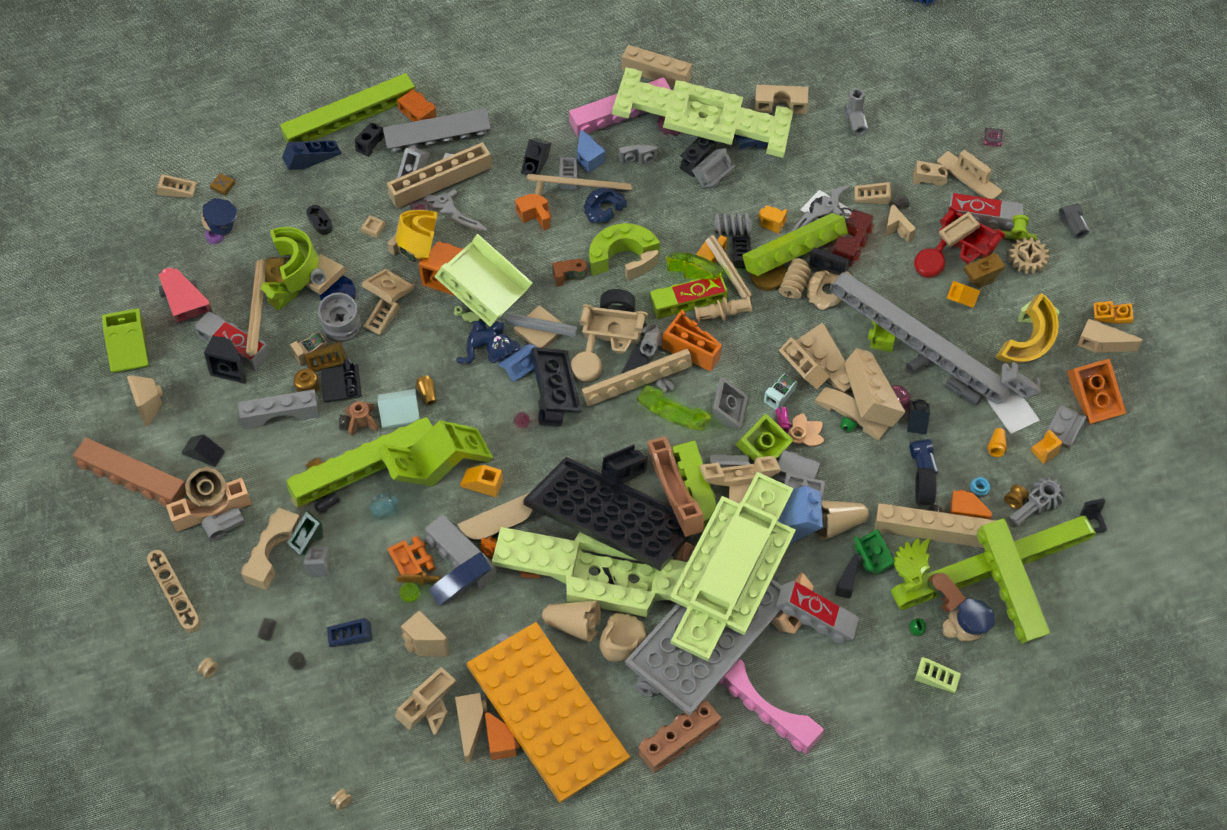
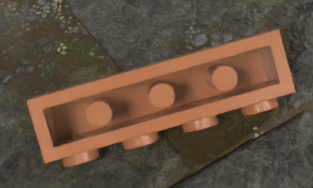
(679, 736)

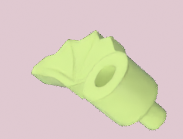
(470, 316)

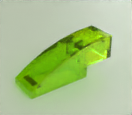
(693, 266)

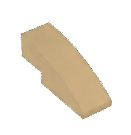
(424, 698)

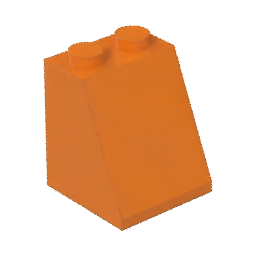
(428, 267)

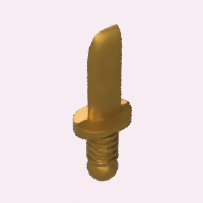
(421, 579)

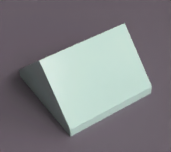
(398, 408)

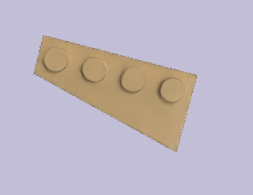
(825, 352)

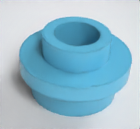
(982, 482)

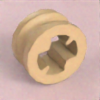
(207, 667)
(341, 799)

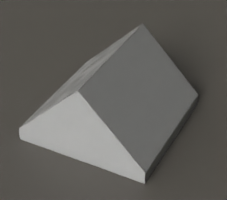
(729, 405)

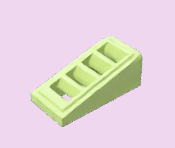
(940, 669)

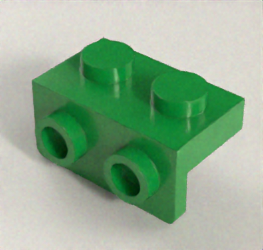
(874, 552)

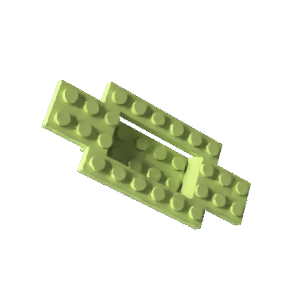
(724, 563)

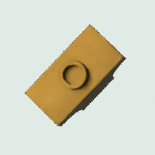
(984, 270)

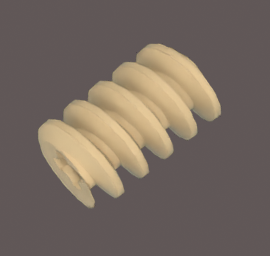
(795, 279)

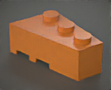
(686, 334)

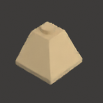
(146, 397)

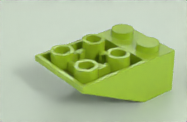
(125, 340)

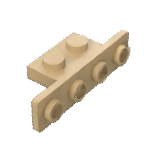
(971, 172)

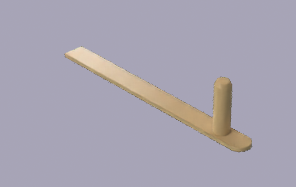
(573, 181)

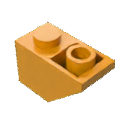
(483, 480)

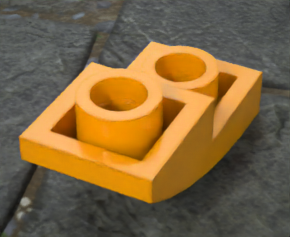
(1112, 313)

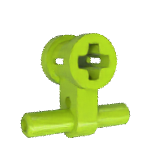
(1019, 230)

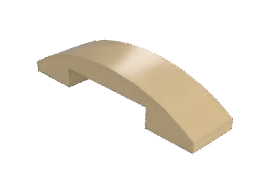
(848, 407)
(739, 474)

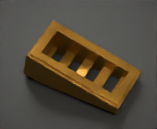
(324, 351)

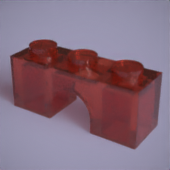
(859, 226)

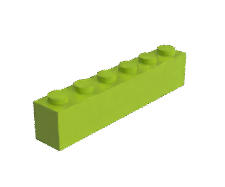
(795, 244)
(1013, 581)

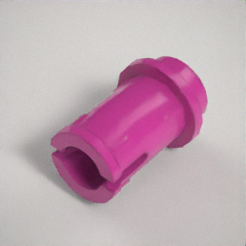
(782, 419)

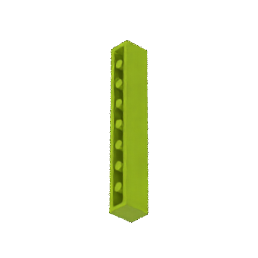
(347, 110)
(351, 464)

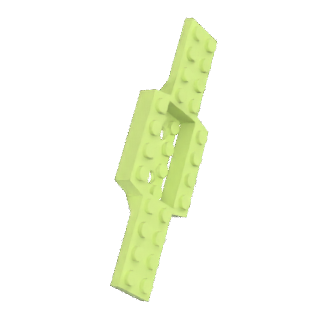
(568, 564)

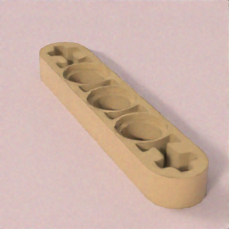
(175, 599)

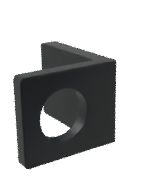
(1092, 510)

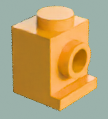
(772, 218)

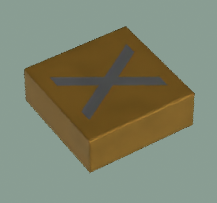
(222, 184)

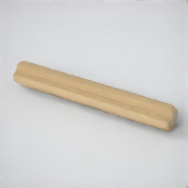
(728, 266)

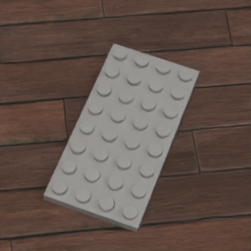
(685, 677)

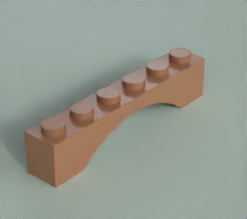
(684, 506)

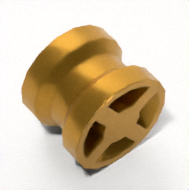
(1016, 496)

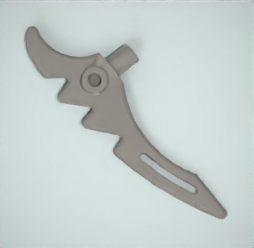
(446, 202)
(828, 206)

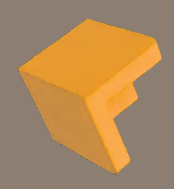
(963, 294)
(1047, 447)

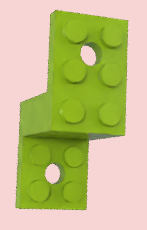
(435, 453)

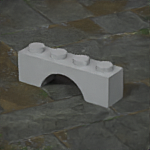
(258, 411)

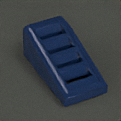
(366, 635)

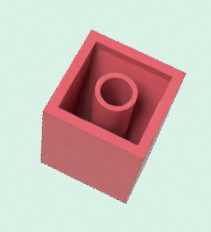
(182, 295)

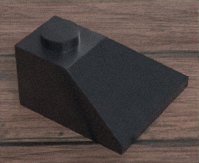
(224, 360)

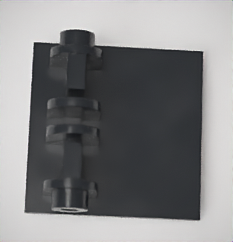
(341, 382)

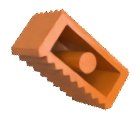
(416, 106)

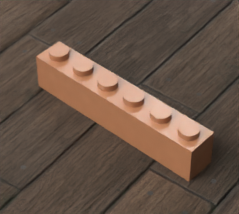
(129, 472)

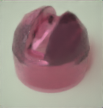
(521, 420)

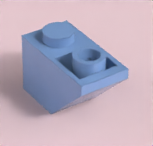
(589, 153)

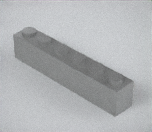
(436, 128)

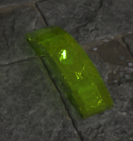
(673, 411)

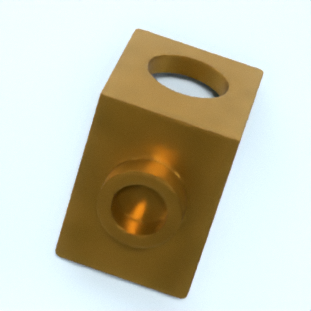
(273, 266)

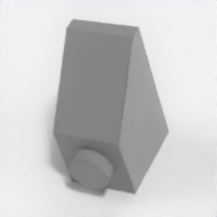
(413, 160)

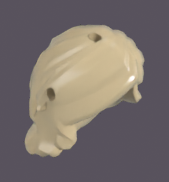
(621, 637)

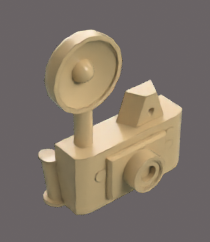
(605, 325)

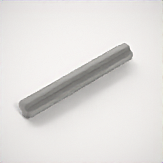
(539, 324)

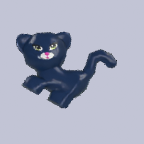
(498, 344)

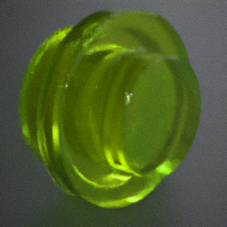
(409, 592)

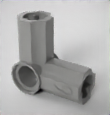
(855, 112)

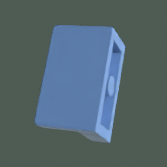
(518, 362)

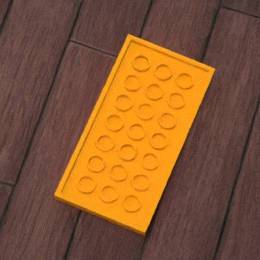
(548, 712)

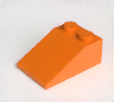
(1097, 391)

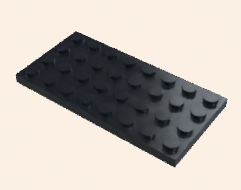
(609, 513)

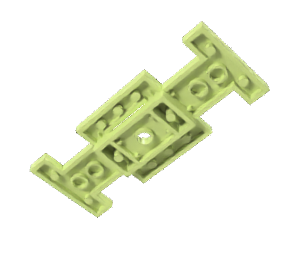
(685, 115)

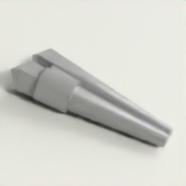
(664, 384)

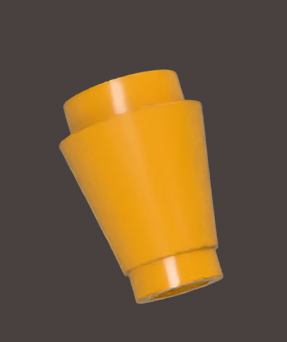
(997, 443)

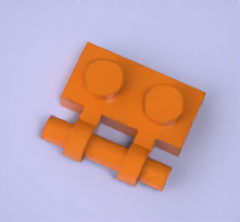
(405, 561)

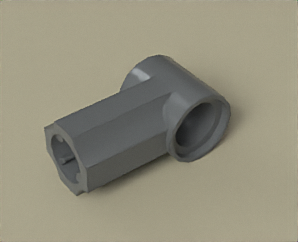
(1073, 217)

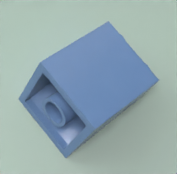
(803, 512)

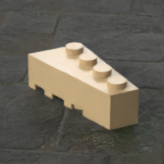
(872, 390)

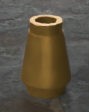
(426, 388)

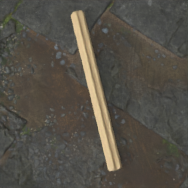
(256, 308)

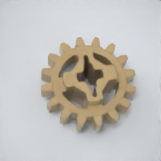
(1021, 252)

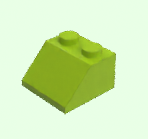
(764, 439)

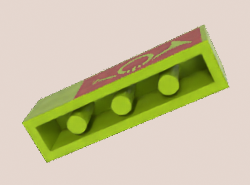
(686, 296)

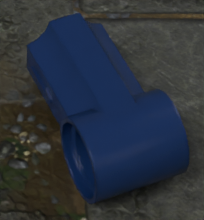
(923, 454)

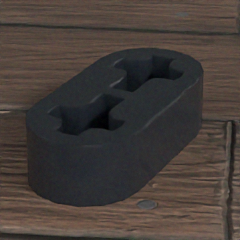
(322, 218)

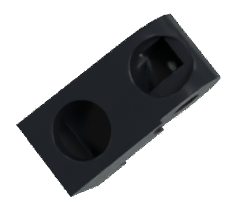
(368, 139)

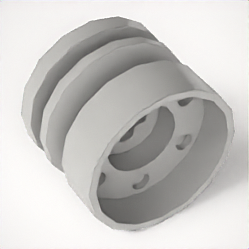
(339, 317)

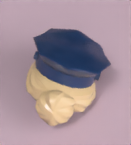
(218, 216)
(969, 621)

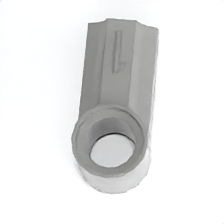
(651, 339)
(217, 526)

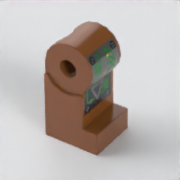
(569, 270)
(946, 590)

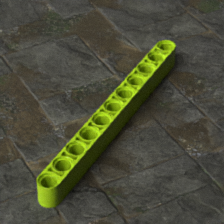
(978, 569)

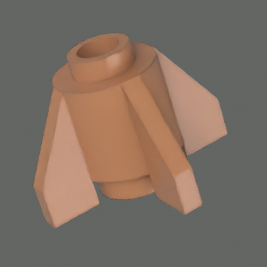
(360, 416)

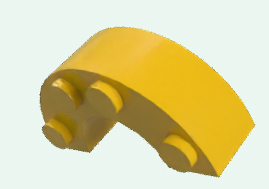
(416, 232)
(1042, 338)

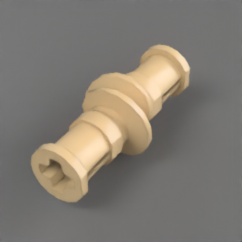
(723, 309)

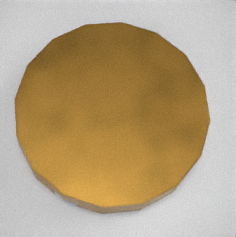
(769, 280)

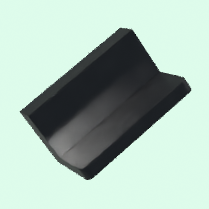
(829, 261)

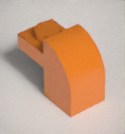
(532, 207)

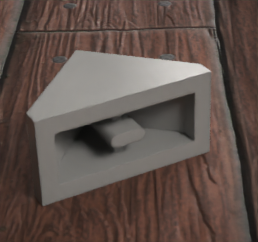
(317, 561)

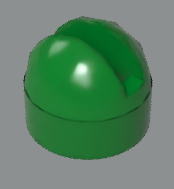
(848, 423)
(913, 628)

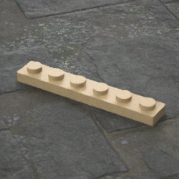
(637, 377)

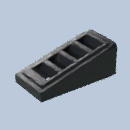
(738, 262)
(846, 583)

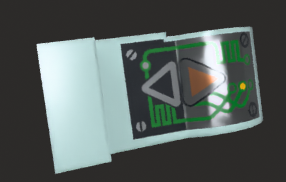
(780, 391)

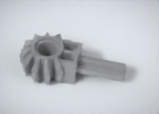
(1039, 501)

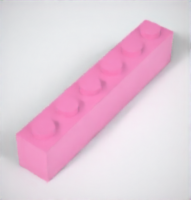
(599, 113)

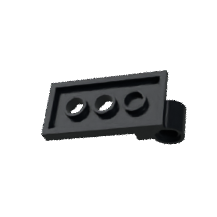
(554, 397)

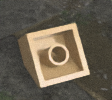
(424, 637)

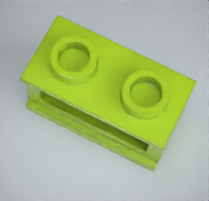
(881, 338)

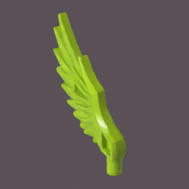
(912, 564)

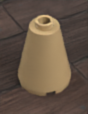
(205, 486)
(840, 517)
(574, 618)

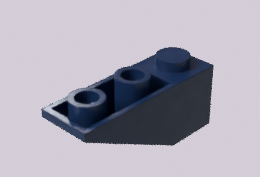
(309, 153)

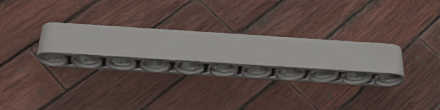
(920, 337)

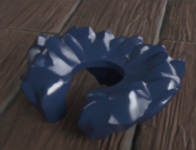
(594, 200)

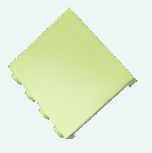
(483, 280)

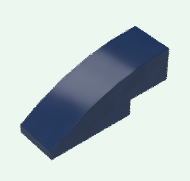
(460, 579)

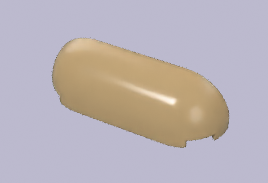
(492, 520)

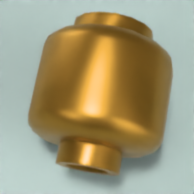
(306, 380)

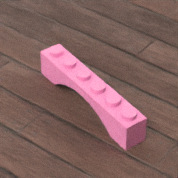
(798, 729)

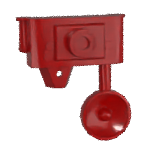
(978, 244)

